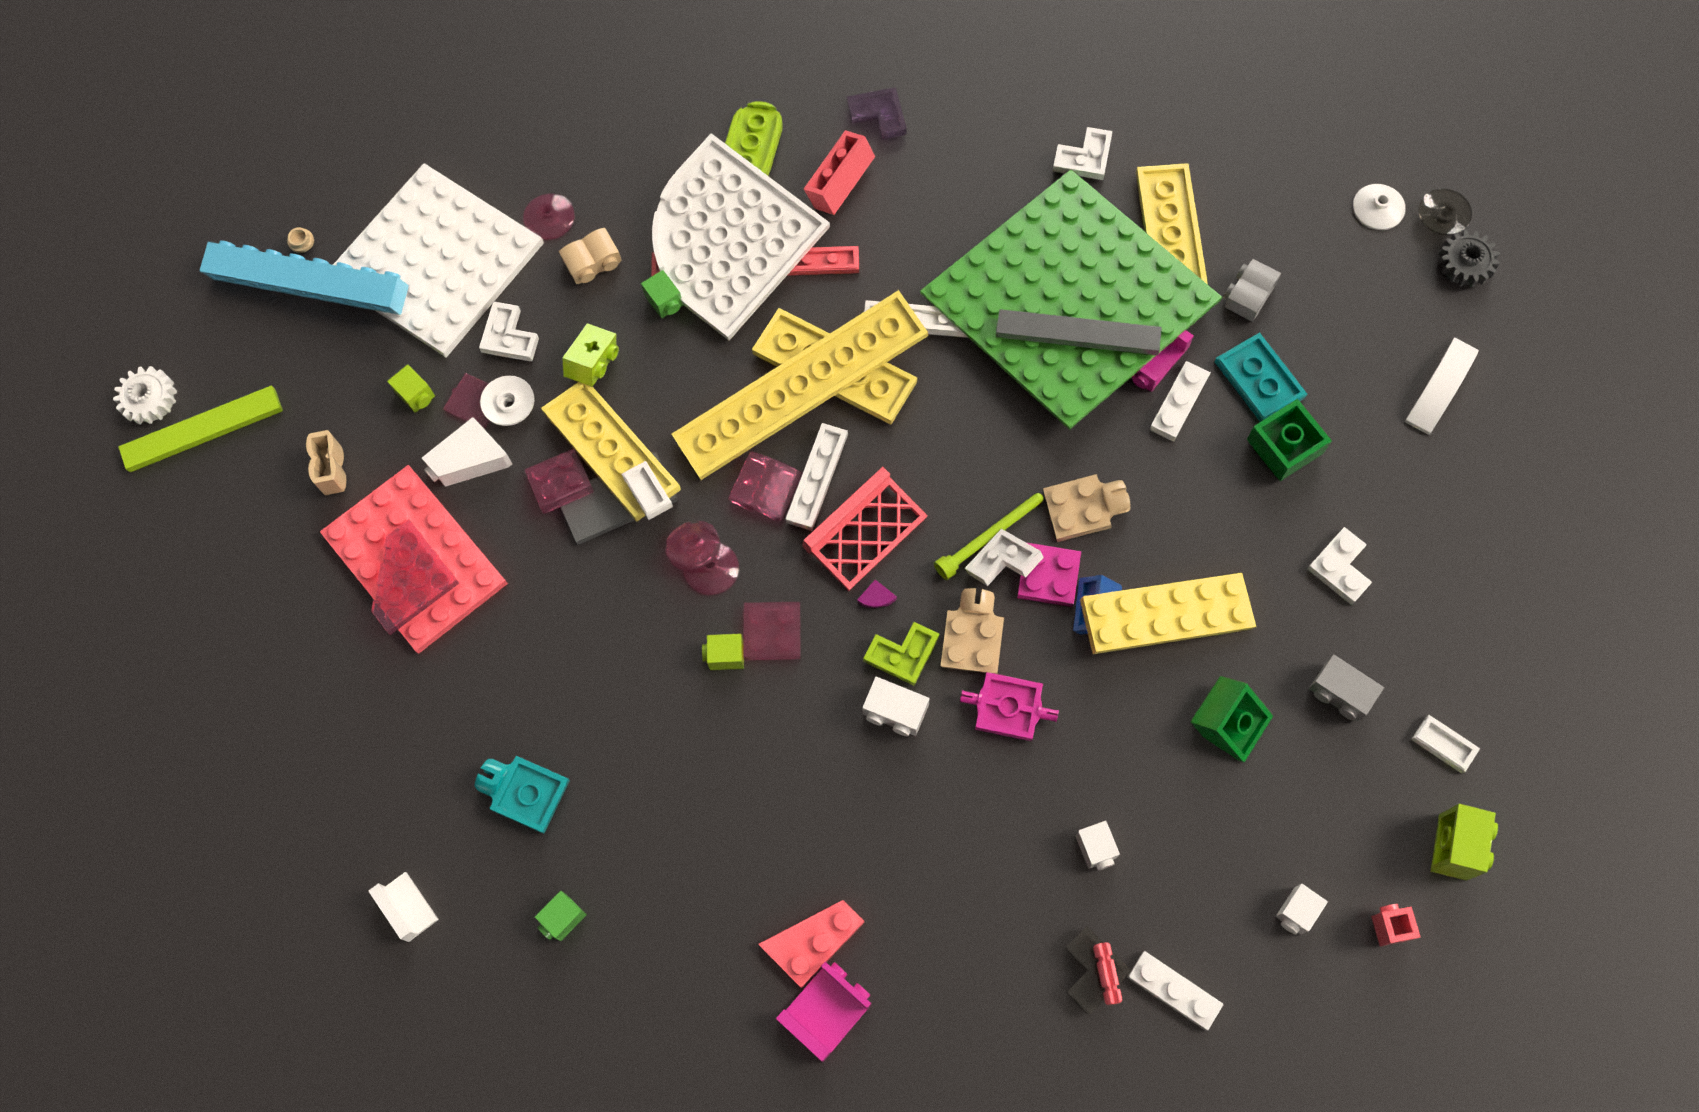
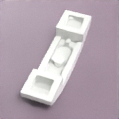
(1442, 386)

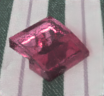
(765, 485)

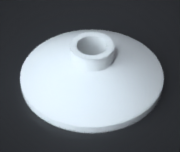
(1378, 215)
(506, 390)

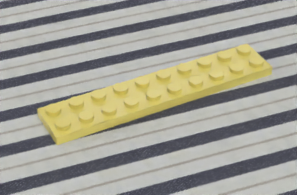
(800, 384)

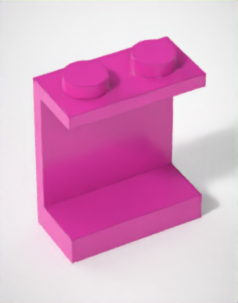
(1160, 365)
(825, 1010)

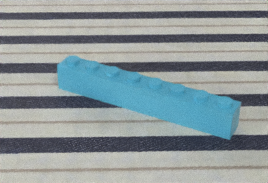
(305, 278)

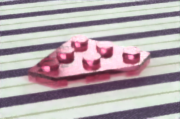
(408, 578)

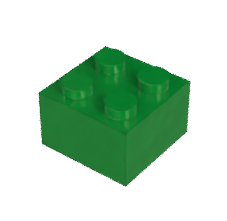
(1288, 439)

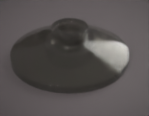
(1449, 204)

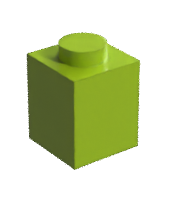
(411, 388)
(724, 651)

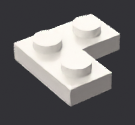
(1085, 161)
(502, 338)
(1001, 552)
(1335, 569)

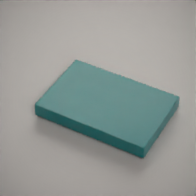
(1260, 377)

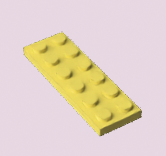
(1171, 213)
(878, 393)
(604, 442)
(1167, 613)

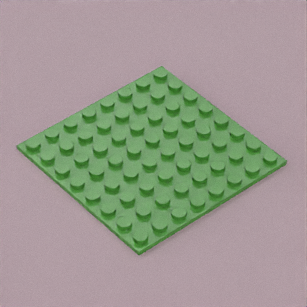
(1077, 260)

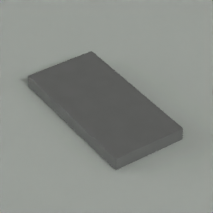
(597, 512)

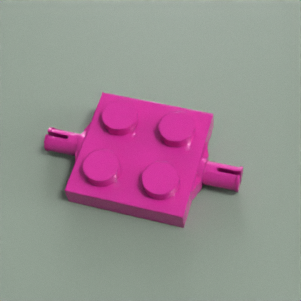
(1009, 706)

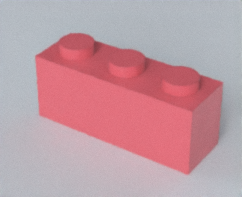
(839, 172)

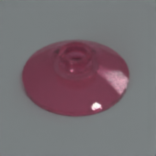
(555, 222)
(718, 578)

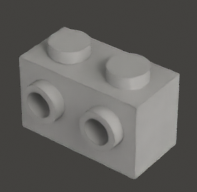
(1346, 688)

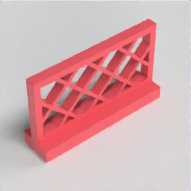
(847, 512)

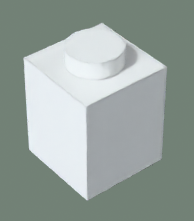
(1097, 846)
(1301, 910)

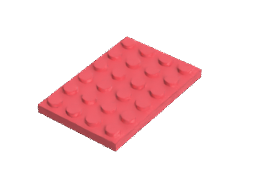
(360, 540)

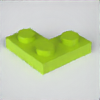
(906, 660)

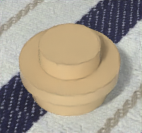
(300, 240)

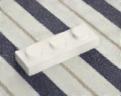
(1179, 401)
(1175, 991)

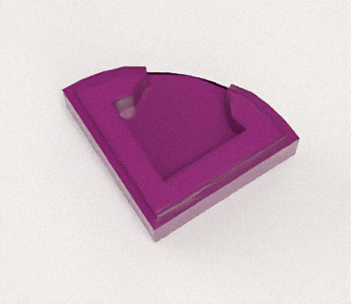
(876, 596)

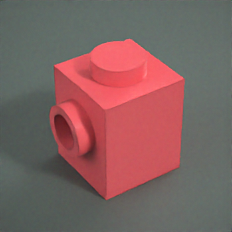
(1395, 925)

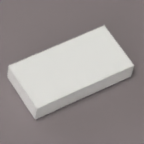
(647, 490)
(1445, 744)

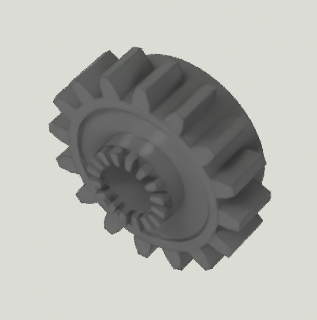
(1468, 259)

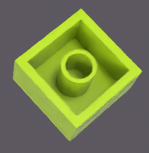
(1464, 842)

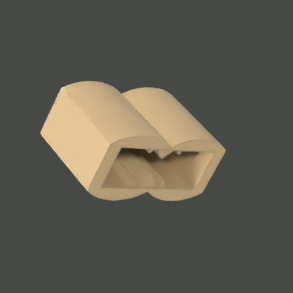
(590, 256)
(326, 462)

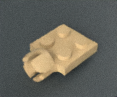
(1085, 506)
(973, 634)

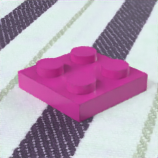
(1053, 577)

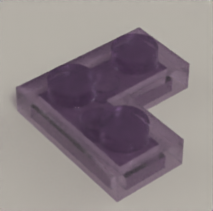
(879, 105)

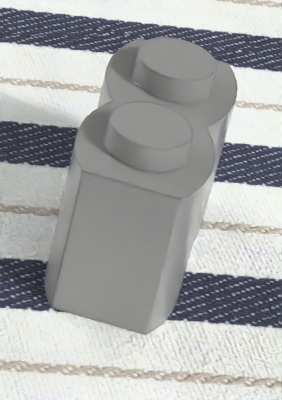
(1251, 290)

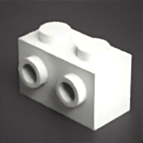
(895, 707)

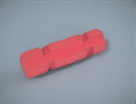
(1107, 973)

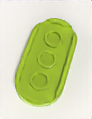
(756, 134)

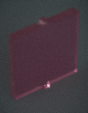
(466, 400)

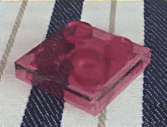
(558, 481)
(772, 630)

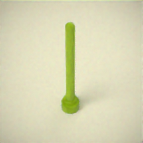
(948, 565)

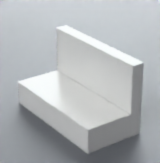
(404, 907)

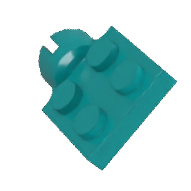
(522, 791)

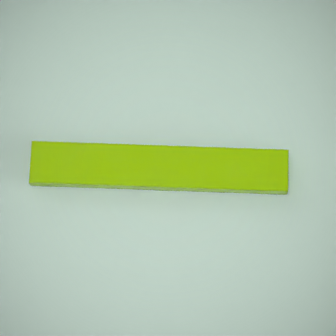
(200, 429)

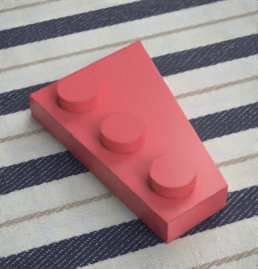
(813, 941)

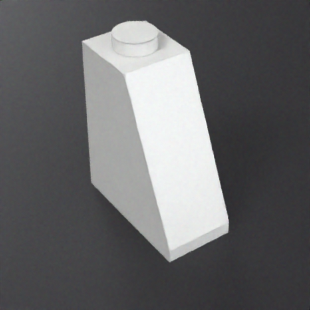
(465, 455)

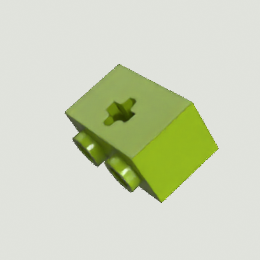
(590, 355)

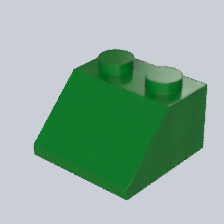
(1232, 718)

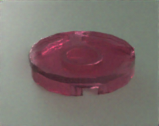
(692, 545)

